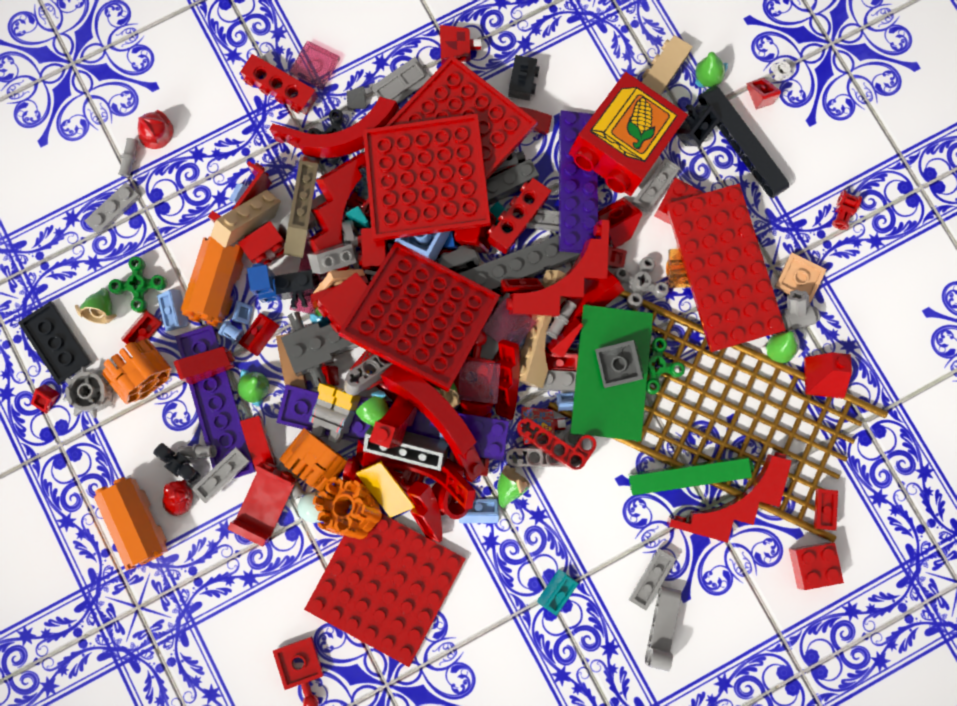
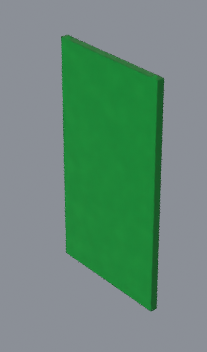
(617, 409)

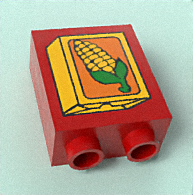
(627, 134)

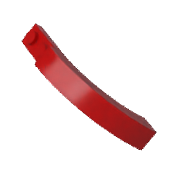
(340, 142)
(440, 413)
(449, 477)

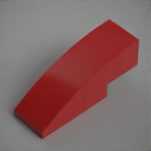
(257, 441)
(426, 510)

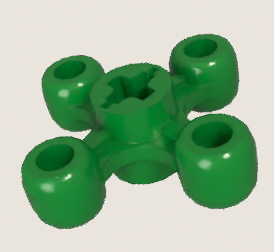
(133, 280)
(657, 356)

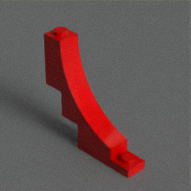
(336, 188)
(590, 265)
(392, 426)
(718, 522)

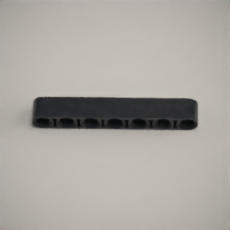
(745, 143)

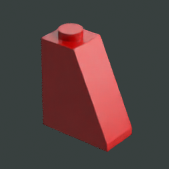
(204, 365)

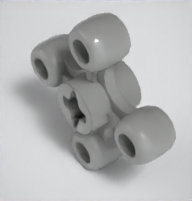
(647, 284)

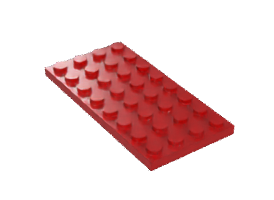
(725, 267)

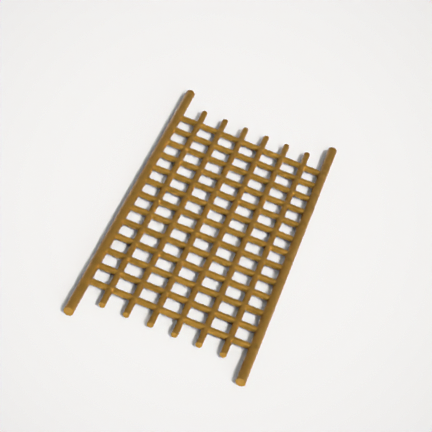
(779, 512)

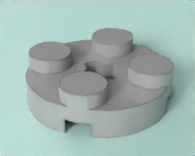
(347, 234)

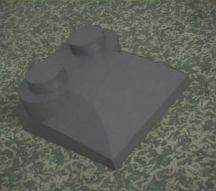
(460, 259)
(620, 364)

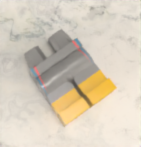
(333, 411)

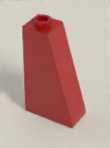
(596, 294)

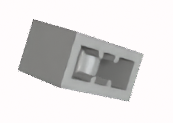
(331, 258)

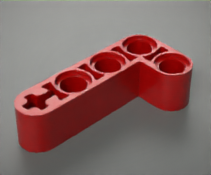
(548, 448)

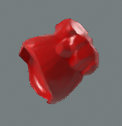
(177, 497)

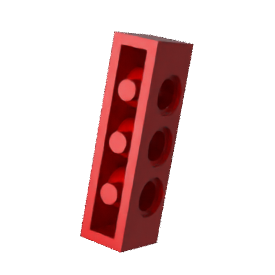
(257, 67)
(504, 241)

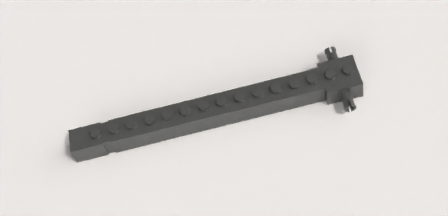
(314, 346)

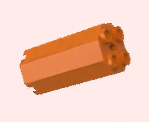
(212, 282)
(130, 522)

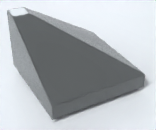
(356, 98)

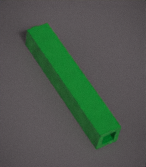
(690, 475)

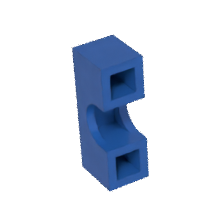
(262, 282)

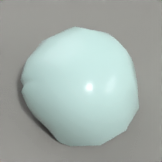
(307, 508)

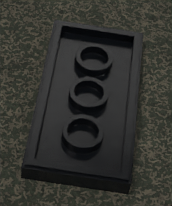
(55, 342)

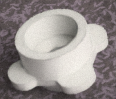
(785, 67)

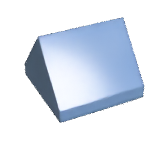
(237, 193)
(242, 313)
(565, 401)

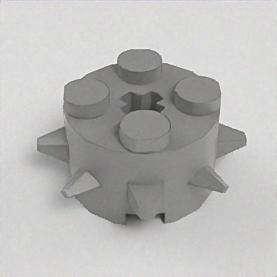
(78, 390)

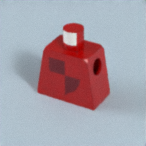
(457, 42)

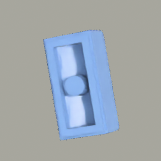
(170, 306)
(482, 512)

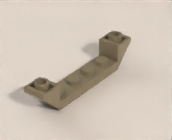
(301, 206)

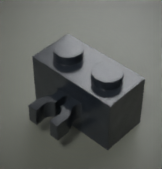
(522, 78)
(697, 125)
(296, 286)

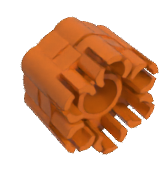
(139, 374)
(313, 460)
(335, 505)

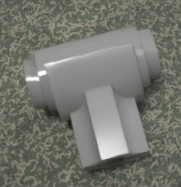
(799, 311)

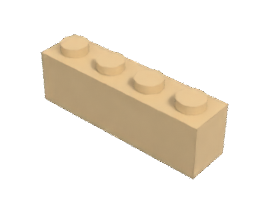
(666, 64)
(245, 218)

